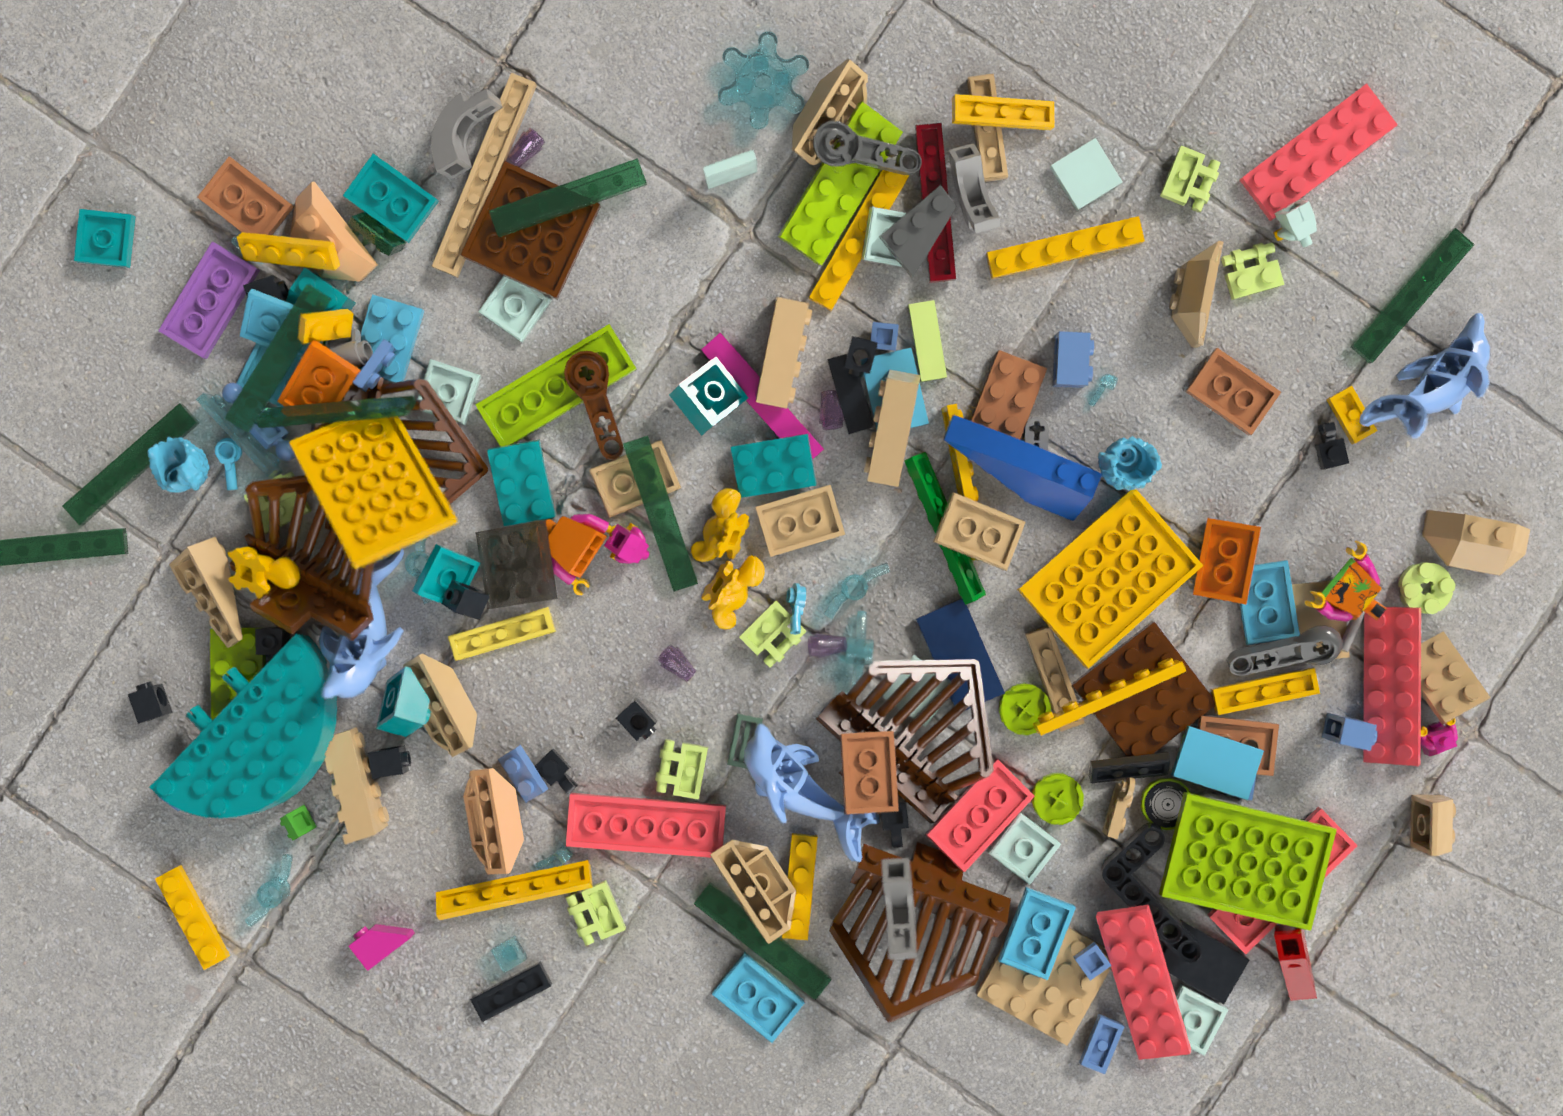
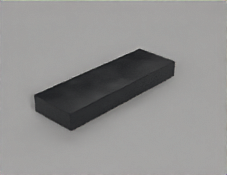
(850, 396)
(1132, 766)
(511, 991)

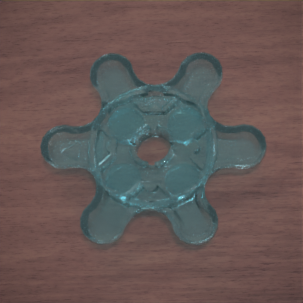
(763, 62)

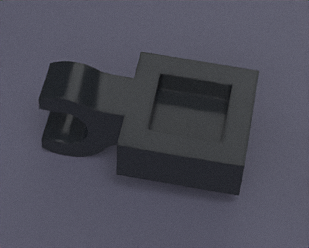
(1331, 451)
(554, 768)
(895, 822)

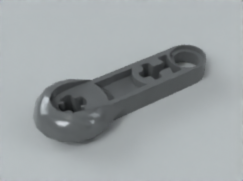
(860, 150)
(1289, 651)

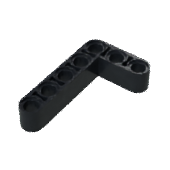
(1145, 896)

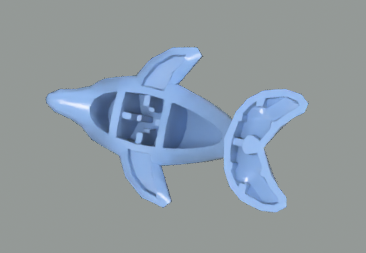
(1442, 384)
(358, 661)
(787, 784)

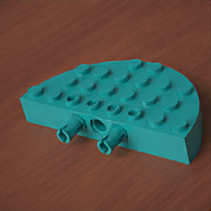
(261, 742)

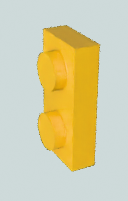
(325, 325)
(1348, 409)

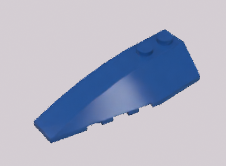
(1026, 469)

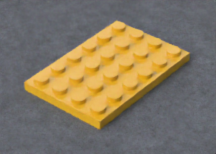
(372, 486)
(1110, 578)

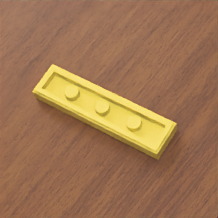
(501, 634)

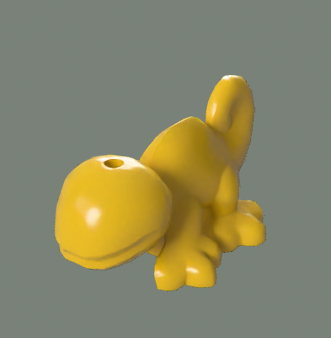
(723, 530)
(255, 571)
(730, 589)

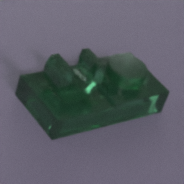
(376, 233)

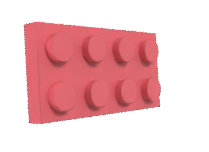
(979, 816)

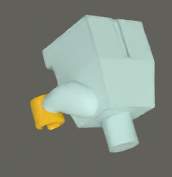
(1297, 223)

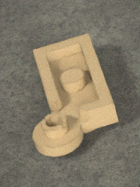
(1120, 800)

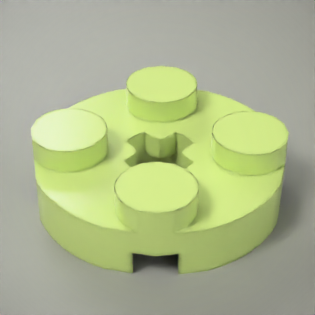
(1441, 587)

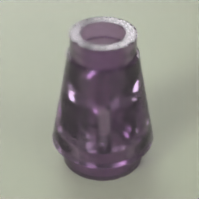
(526, 147)
(830, 411)
(825, 645)
(676, 663)

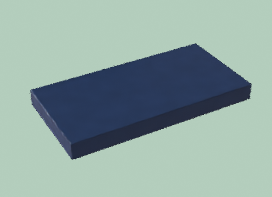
(954, 636)

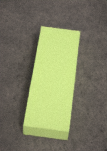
(927, 341)

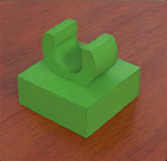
(298, 822)

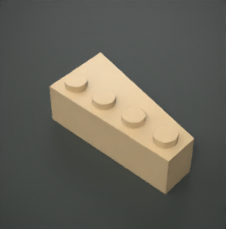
(782, 352)
(354, 786)

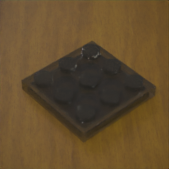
(516, 564)

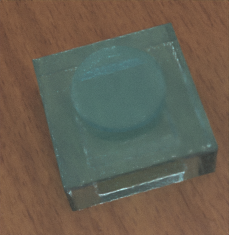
(509, 953)

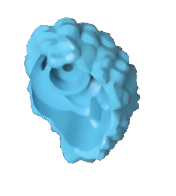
(178, 465)
(1133, 467)

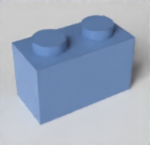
(1071, 359)
(1349, 731)

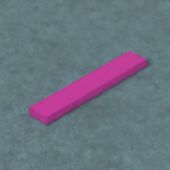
(779, 419)

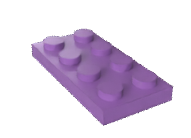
(208, 300)

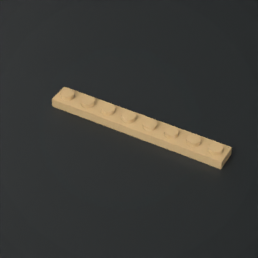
(484, 172)

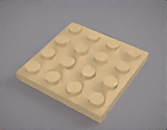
(1051, 1004)

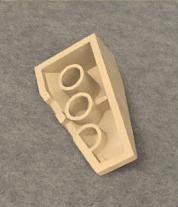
(205, 573)

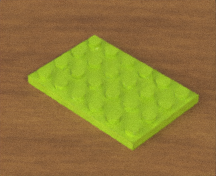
(1247, 861)

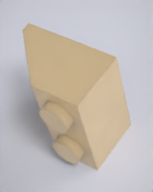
(1432, 824)

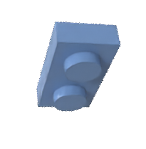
(381, 357)
(523, 774)
(1101, 1044)

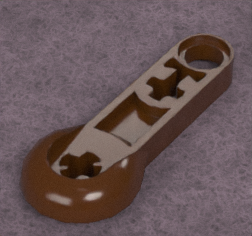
(594, 395)

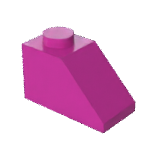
(378, 942)

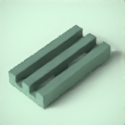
(749, 719)

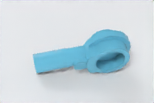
(228, 453)
(796, 597)

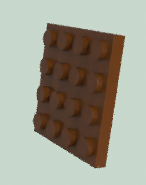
(535, 255)
(1156, 714)

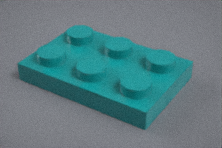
(390, 198)
(774, 465)
(521, 482)

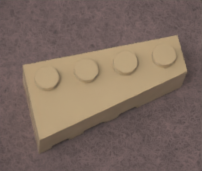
(893, 427)

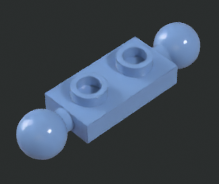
(266, 436)

